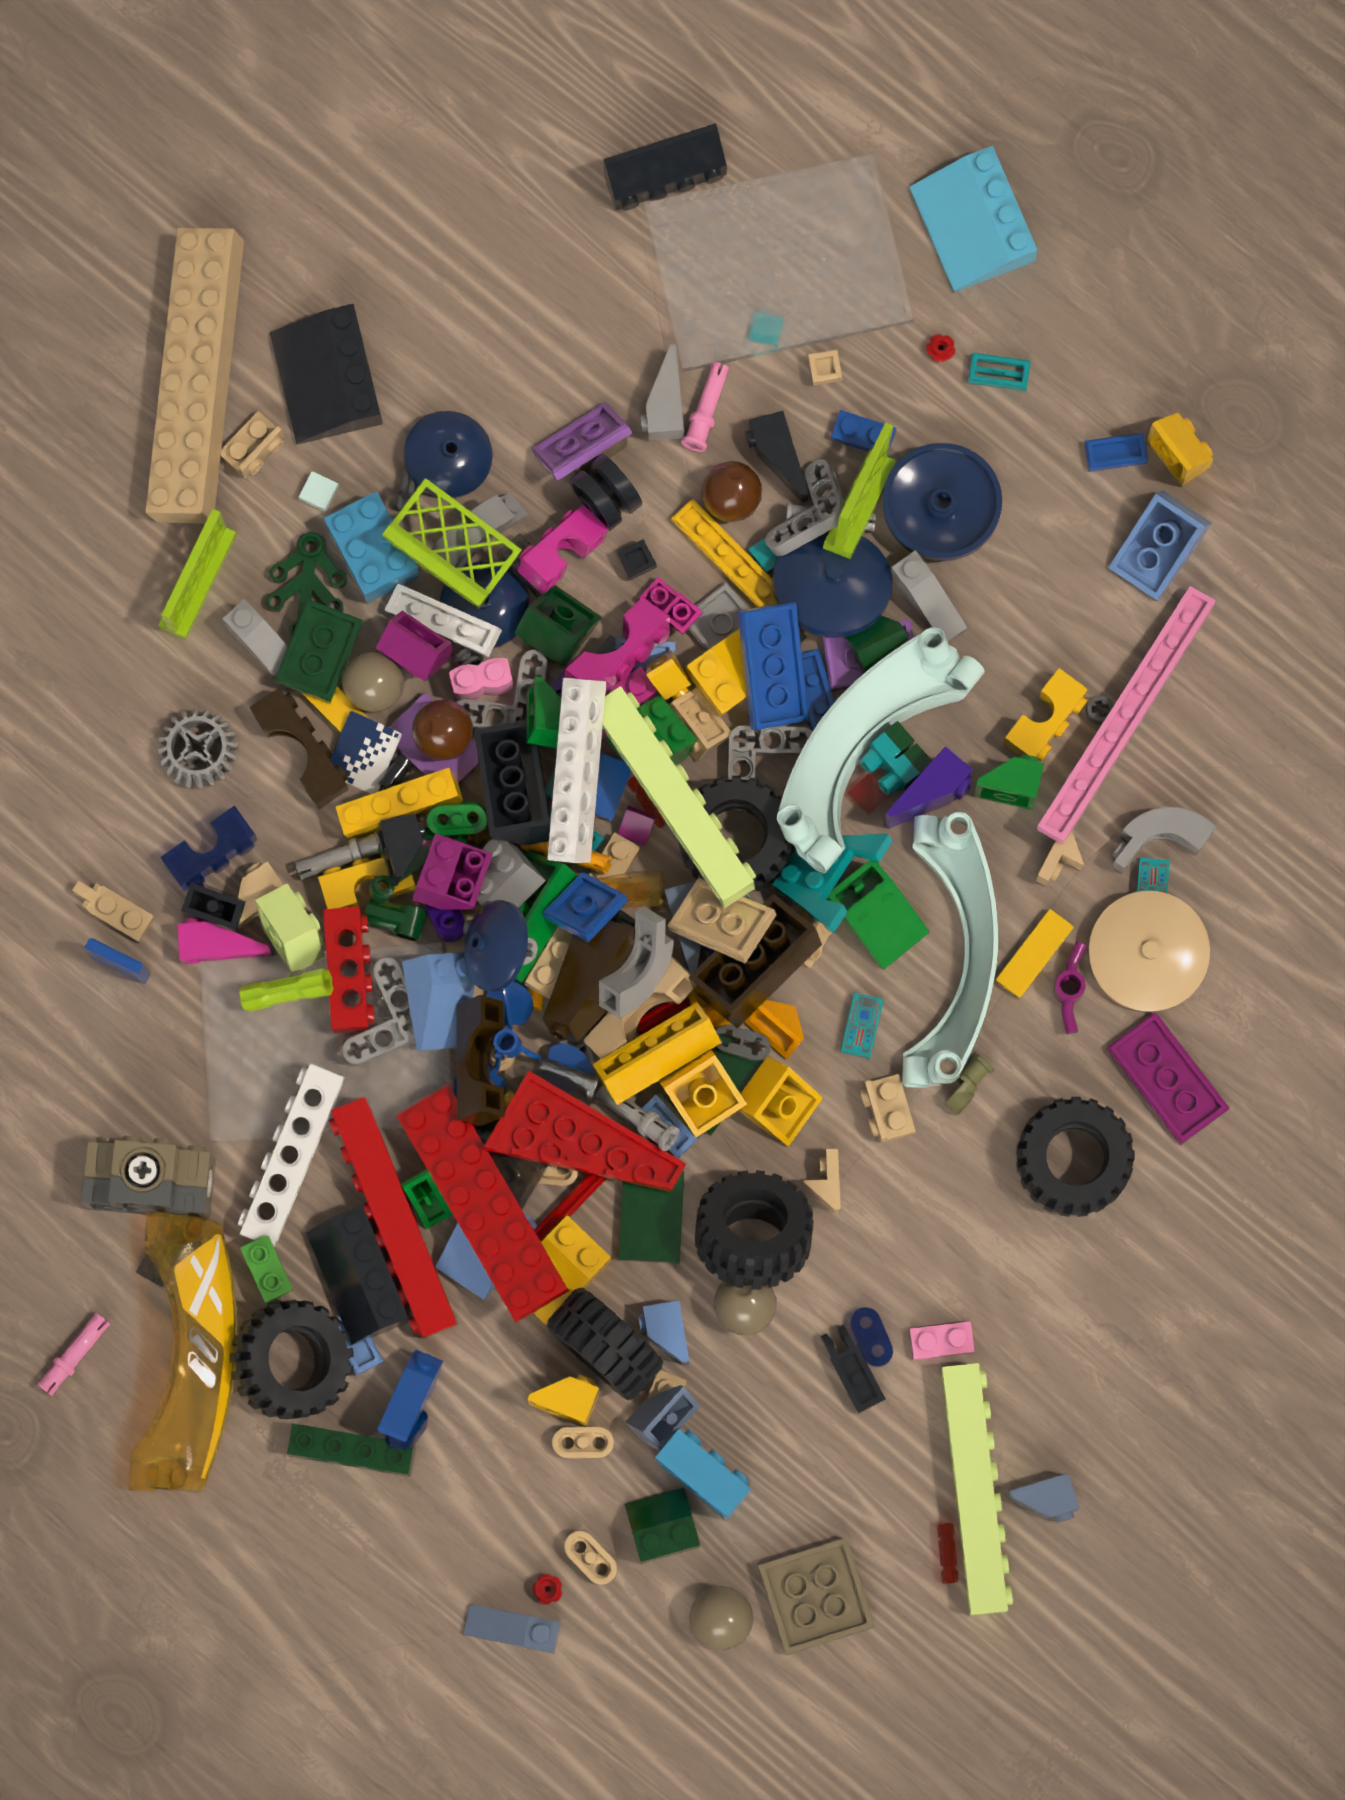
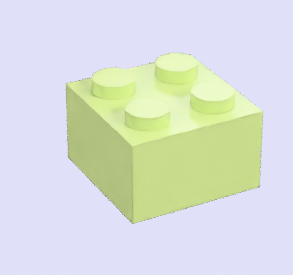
(290, 928)

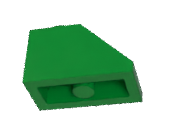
(542, 714)

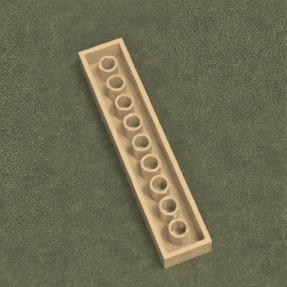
(195, 375)

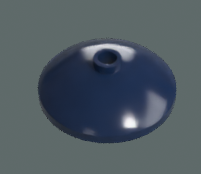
(451, 472)
(505, 604)
(496, 945)

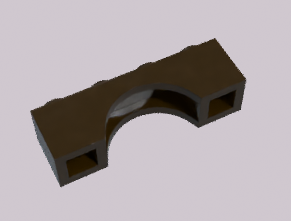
(279, 718)
(477, 1096)

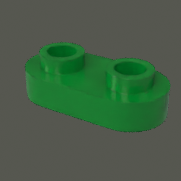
(458, 818)

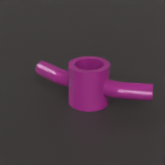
(1071, 974)

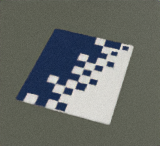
(365, 751)

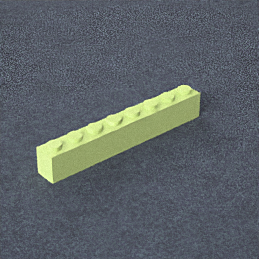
(674, 799)
(975, 1490)

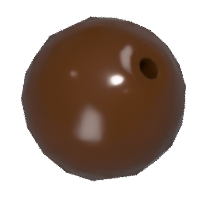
(731, 491)
(442, 730)

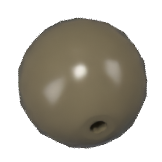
(373, 681)
(744, 1309)
(721, 1618)

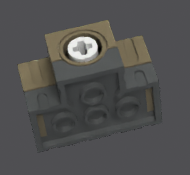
(148, 1177)

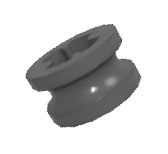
(468, 656)
(1094, 717)

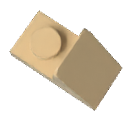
(1066, 853)
(827, 1190)

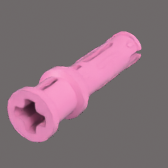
(702, 419)

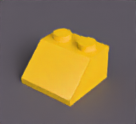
(1180, 448)
(702, 1093)
(779, 1100)
(568, 1399)

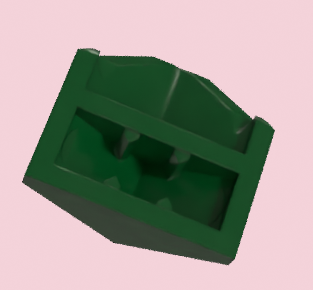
(876, 642)

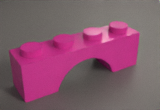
(643, 629)

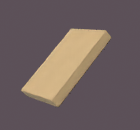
(726, 930)

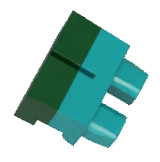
(897, 757)

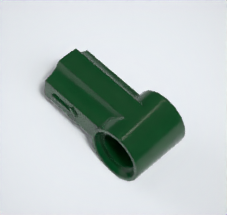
(402, 920)

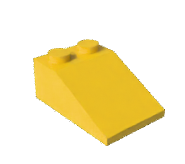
(721, 674)
(575, 1258)

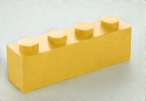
(415, 796)
(657, 1053)

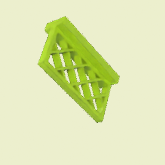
(862, 497)
(436, 564)
(197, 576)

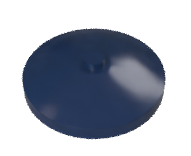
(942, 501)
(834, 592)

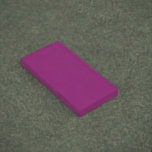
(1168, 1078)

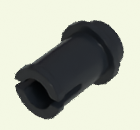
(396, 772)

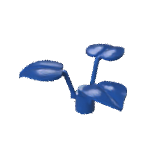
(517, 1010)

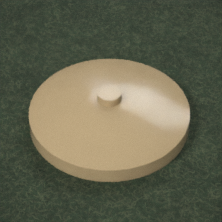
(1149, 951)

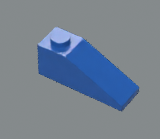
(410, 1395)

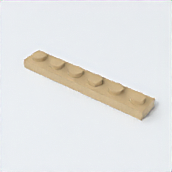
(546, 970)

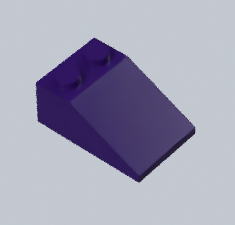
(934, 788)

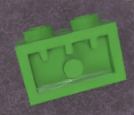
(266, 1269)

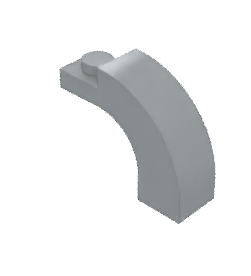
(496, 512)
(1163, 823)
(642, 971)

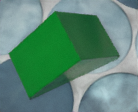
(426, 1199)

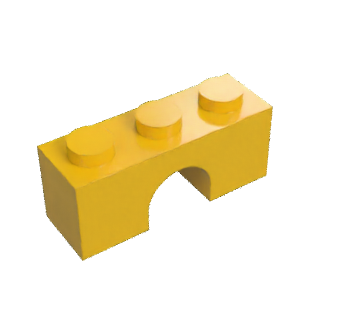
(1064, 697)
(340, 885)

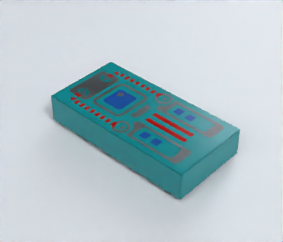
(1153, 875)
(862, 1026)

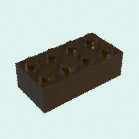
(741, 988)

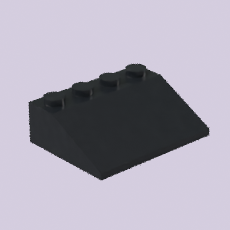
(326, 375)

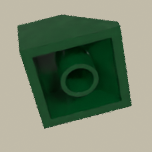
(557, 625)
(662, 1525)

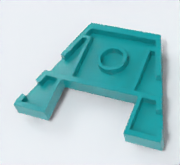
(810, 888)

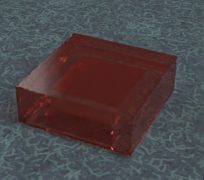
(868, 794)

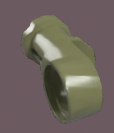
(969, 1078)

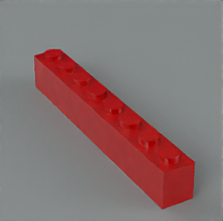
(394, 1218)

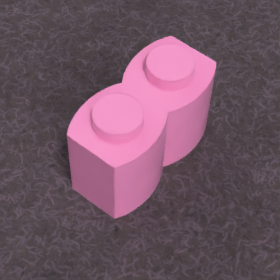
(488, 678)

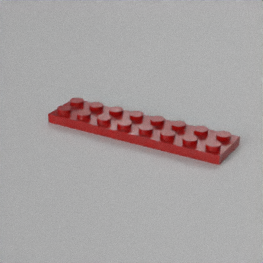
(483, 1204)

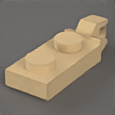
(114, 910)

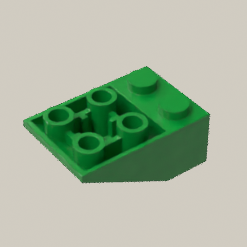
(878, 914)

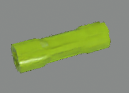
(306, 985)

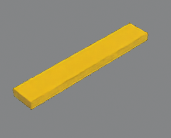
(725, 554)

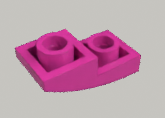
(677, 606)

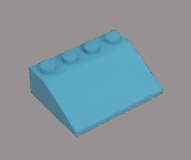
(974, 220)

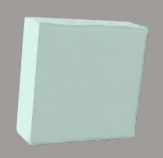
(318, 491)

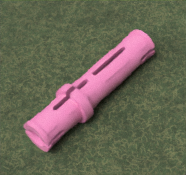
(73, 1354)

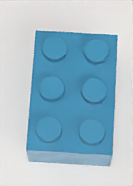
(369, 557)
(704, 1473)

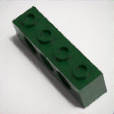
(349, 1450)

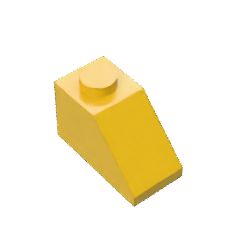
(668, 676)

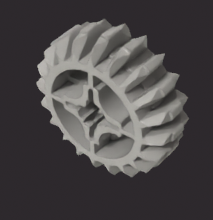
(205, 740)

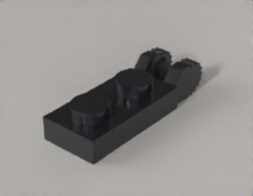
(854, 1372)

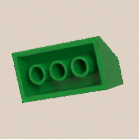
(557, 878)

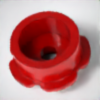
(940, 355)
(539, 1589)

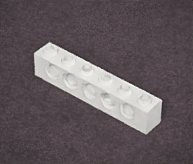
(576, 770)
(329, 1086)

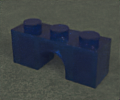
(233, 839)

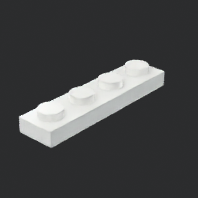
(445, 620)

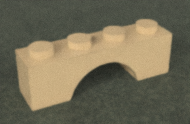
(616, 1032)

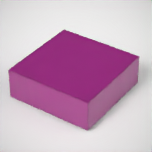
(637, 825)

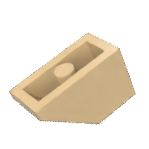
(257, 883)

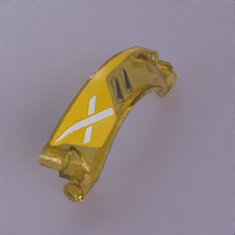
(193, 1413)

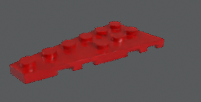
(566, 1133)

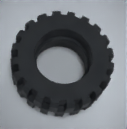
(762, 804)
(1084, 1116)
(746, 1260)
(605, 1343)
(329, 1355)

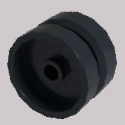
(606, 491)

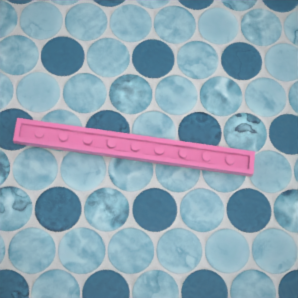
(1126, 715)

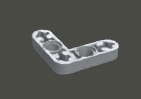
(781, 539)
(510, 712)
(748, 753)
(394, 1026)

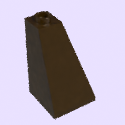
(575, 996)

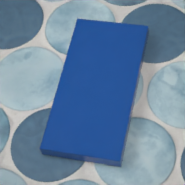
(773, 665)

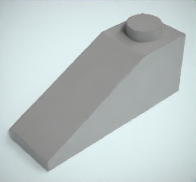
(664, 406)
(927, 595)
(256, 636)

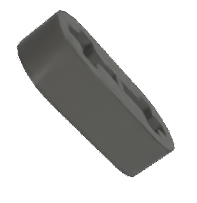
(744, 1036)

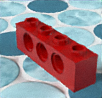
(336, 924)

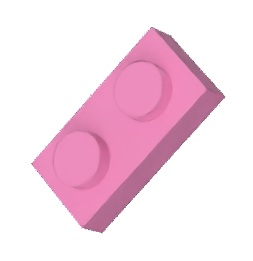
(942, 1340)

